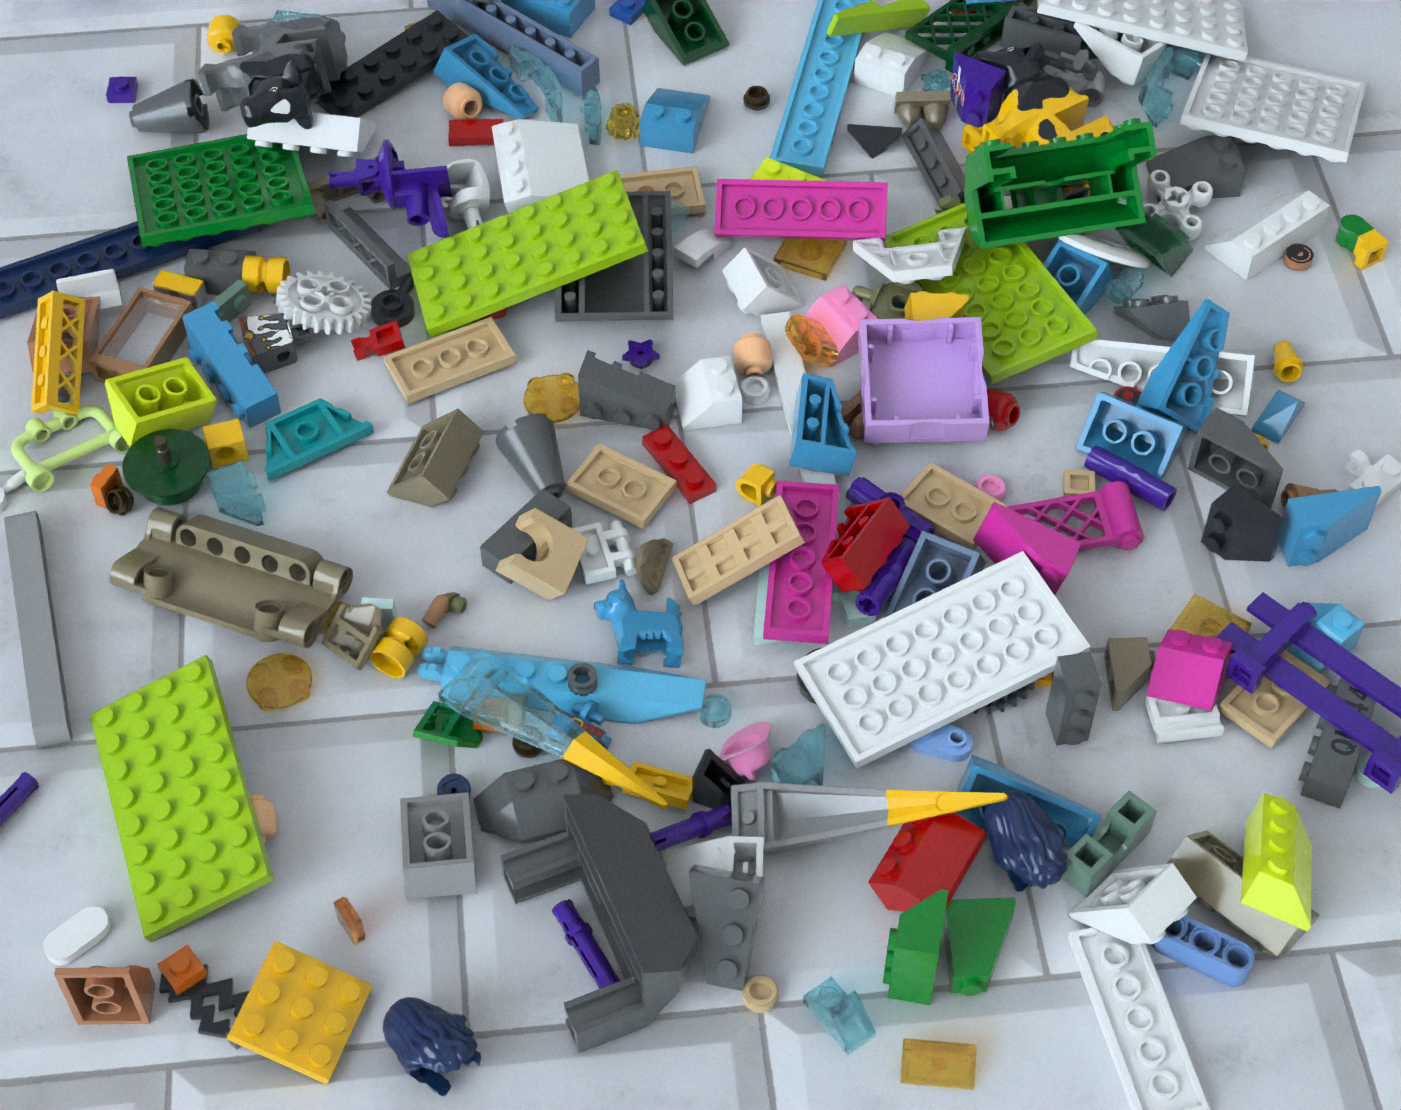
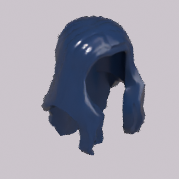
(1025, 841)
(429, 1041)

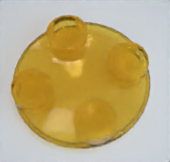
(553, 396)
(279, 681)

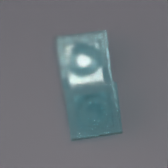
(592, 110)

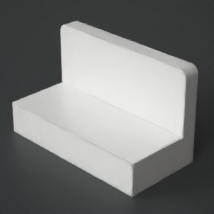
(95, 284)

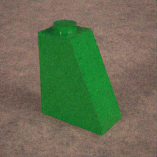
(974, 940)

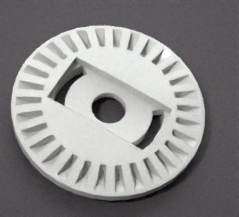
(1107, 249)

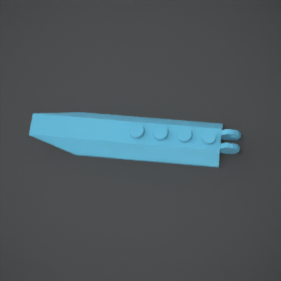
(621, 691)

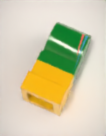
(1362, 241)

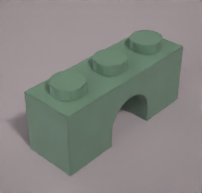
(1099, 855)

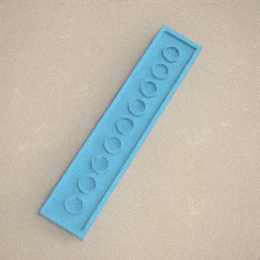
(817, 92)

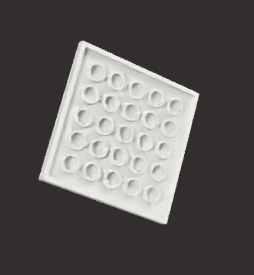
(1275, 106)

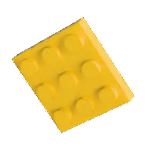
(300, 1012)

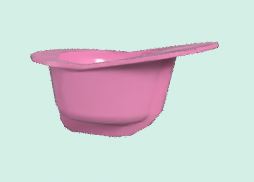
(748, 750)

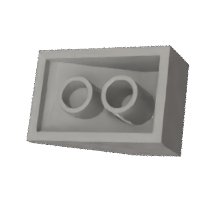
(437, 846)

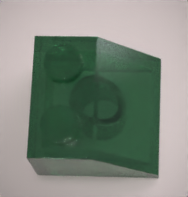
(1158, 243)

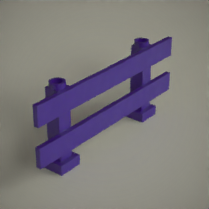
(1262, 658)

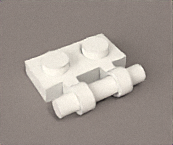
(597, 561)

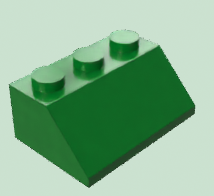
(915, 950)

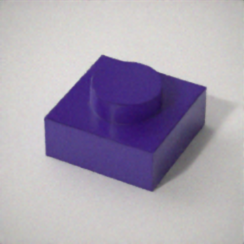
(122, 89)

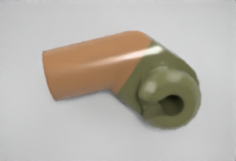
(443, 604)

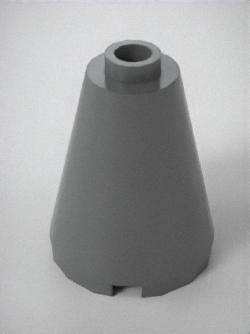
(172, 110)
(534, 453)

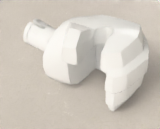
(470, 190)

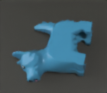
(642, 630)

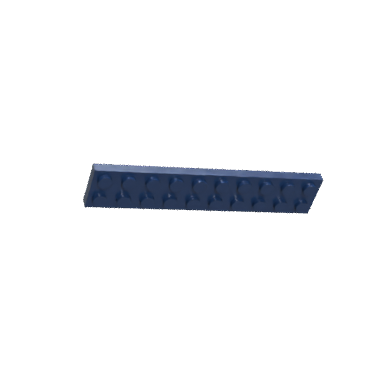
(115, 249)

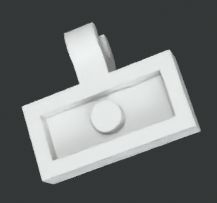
(1384, 473)

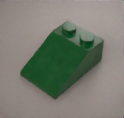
(686, 28)

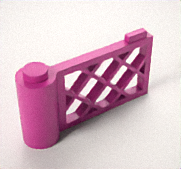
(1113, 508)

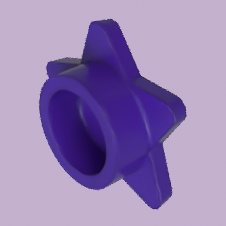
(643, 360)

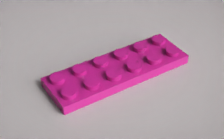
(800, 209)
(797, 582)

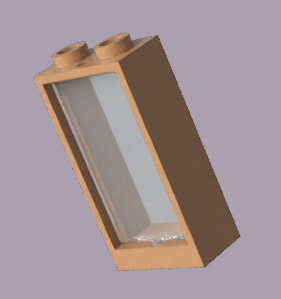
(142, 335)

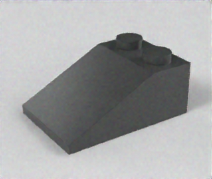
(1204, 159)
(1232, 454)

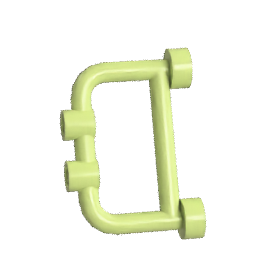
(39, 474)

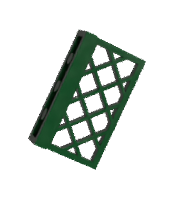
(977, 37)

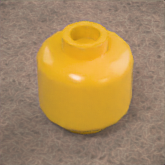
(220, 33)

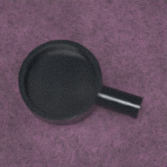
(394, 305)

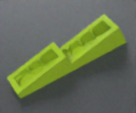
(873, 18)

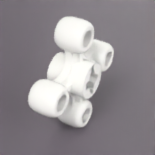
(1177, 201)

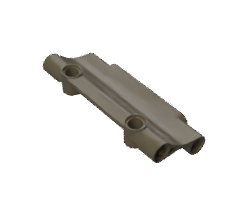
(233, 577)

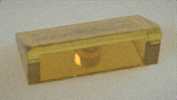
(938, 1063)

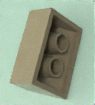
(437, 460)

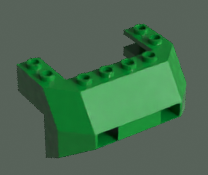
(1037, 184)

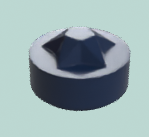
(453, 784)

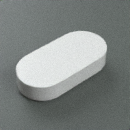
(76, 935)

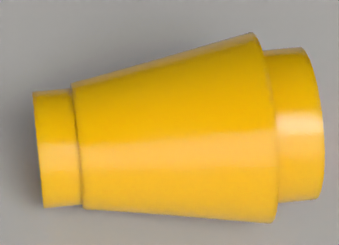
(1287, 362)

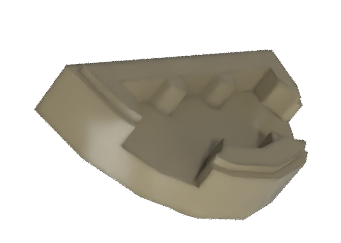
(651, 563)

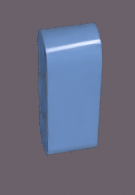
(1213, 962)

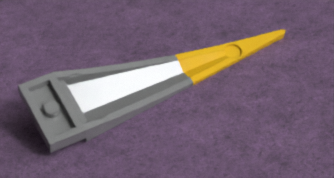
(812, 814)

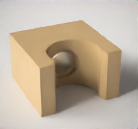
(556, 557)

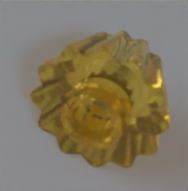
(623, 121)

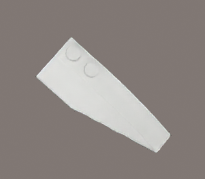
(1134, 363)

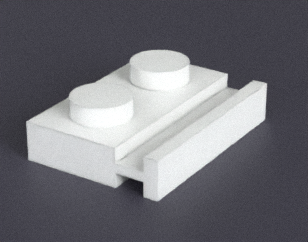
(1182, 722)

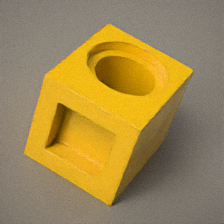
(225, 443)

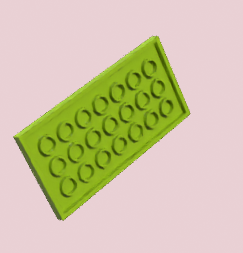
(525, 253)
(1019, 301)
(180, 799)

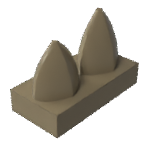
(932, 103)

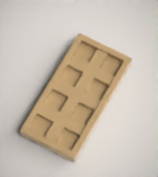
(737, 550)

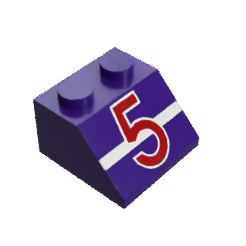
(976, 90)

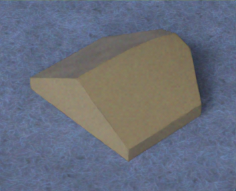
(354, 633)

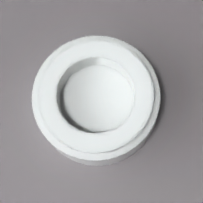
(754, 390)

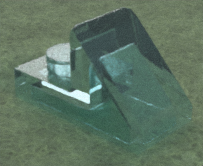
(840, 1014)

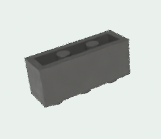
(510, 540)
(1073, 698)

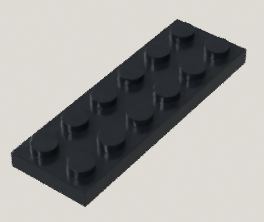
(391, 67)

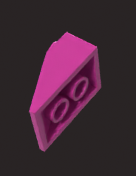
(1008, 533)

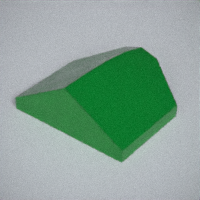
(447, 727)

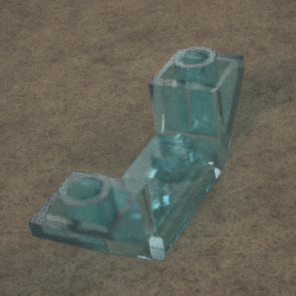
(1155, 98)

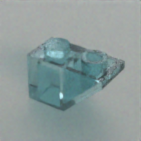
(235, 493)
(803, 760)

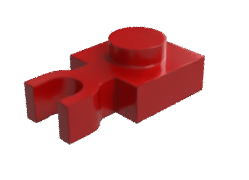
(382, 340)

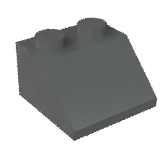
(215, 267)

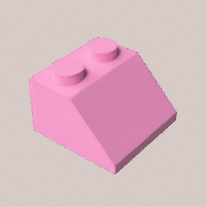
(840, 315)

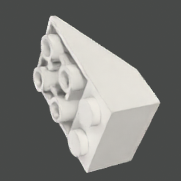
(725, 853)

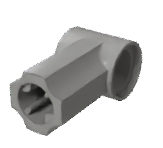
(1093, 89)

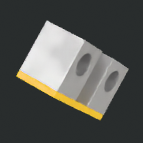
(185, 286)

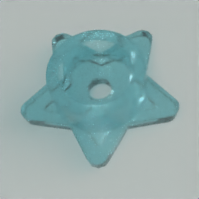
(935, 80)

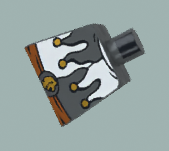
(272, 340)

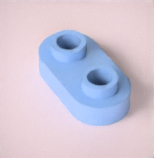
(940, 744)

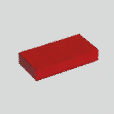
(472, 132)

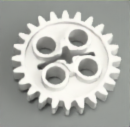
(323, 302)

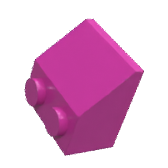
(1190, 669)

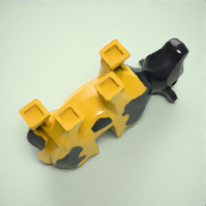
(1034, 107)

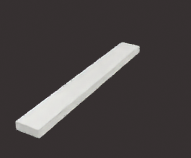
(788, 372)

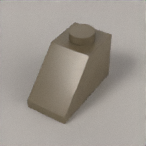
(1127, 668)

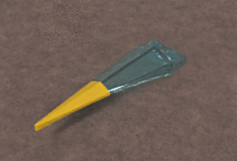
(509, 703)

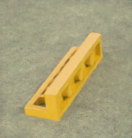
(48, 350)

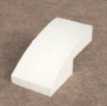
(700, 246)

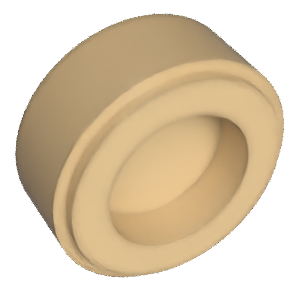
(760, 994)

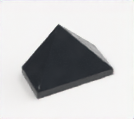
(873, 138)

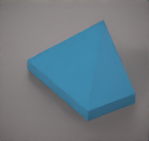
(1278, 416)

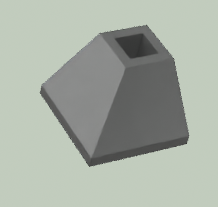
(1161, 318)

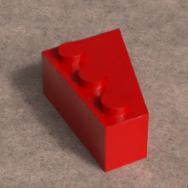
(864, 543)

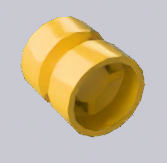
(264, 274)
(398, 647)

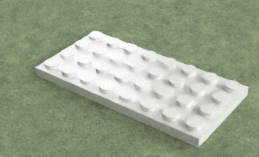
(1193, 24)
(940, 658)

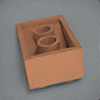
(90, 336)
(108, 994)

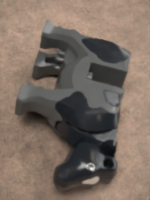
(284, 72)

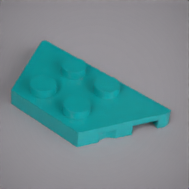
(309, 435)

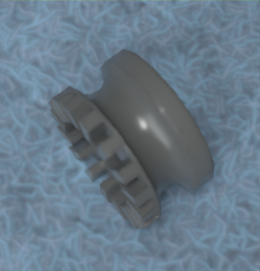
(582, 688)

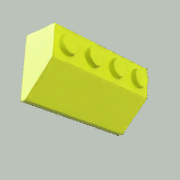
(1277, 862)

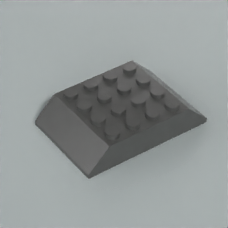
(633, 288)

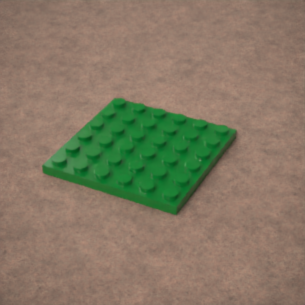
(215, 189)

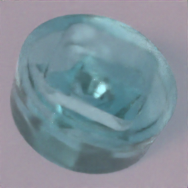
(715, 711)

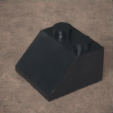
(1242, 527)

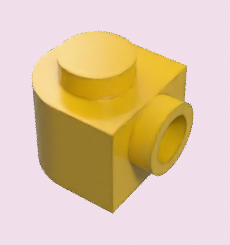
(757, 484)

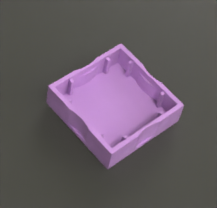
(922, 380)

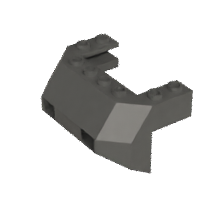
(632, 903)

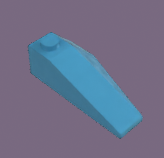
(1186, 374)
(991, 778)

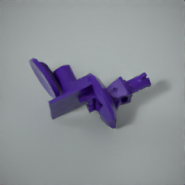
(411, 188)

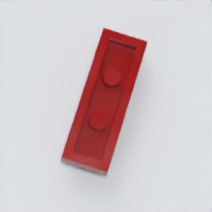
(679, 464)

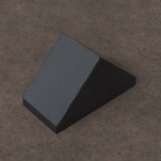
(713, 781)

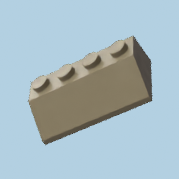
(1216, 878)

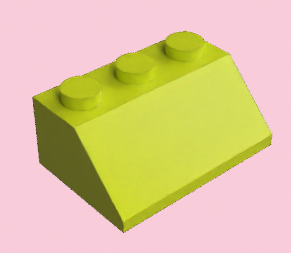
(159, 399)

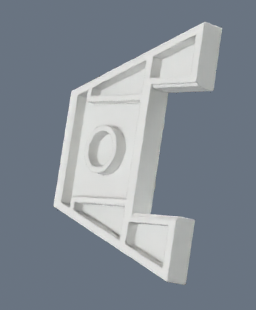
(914, 262)

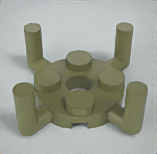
(884, 296)

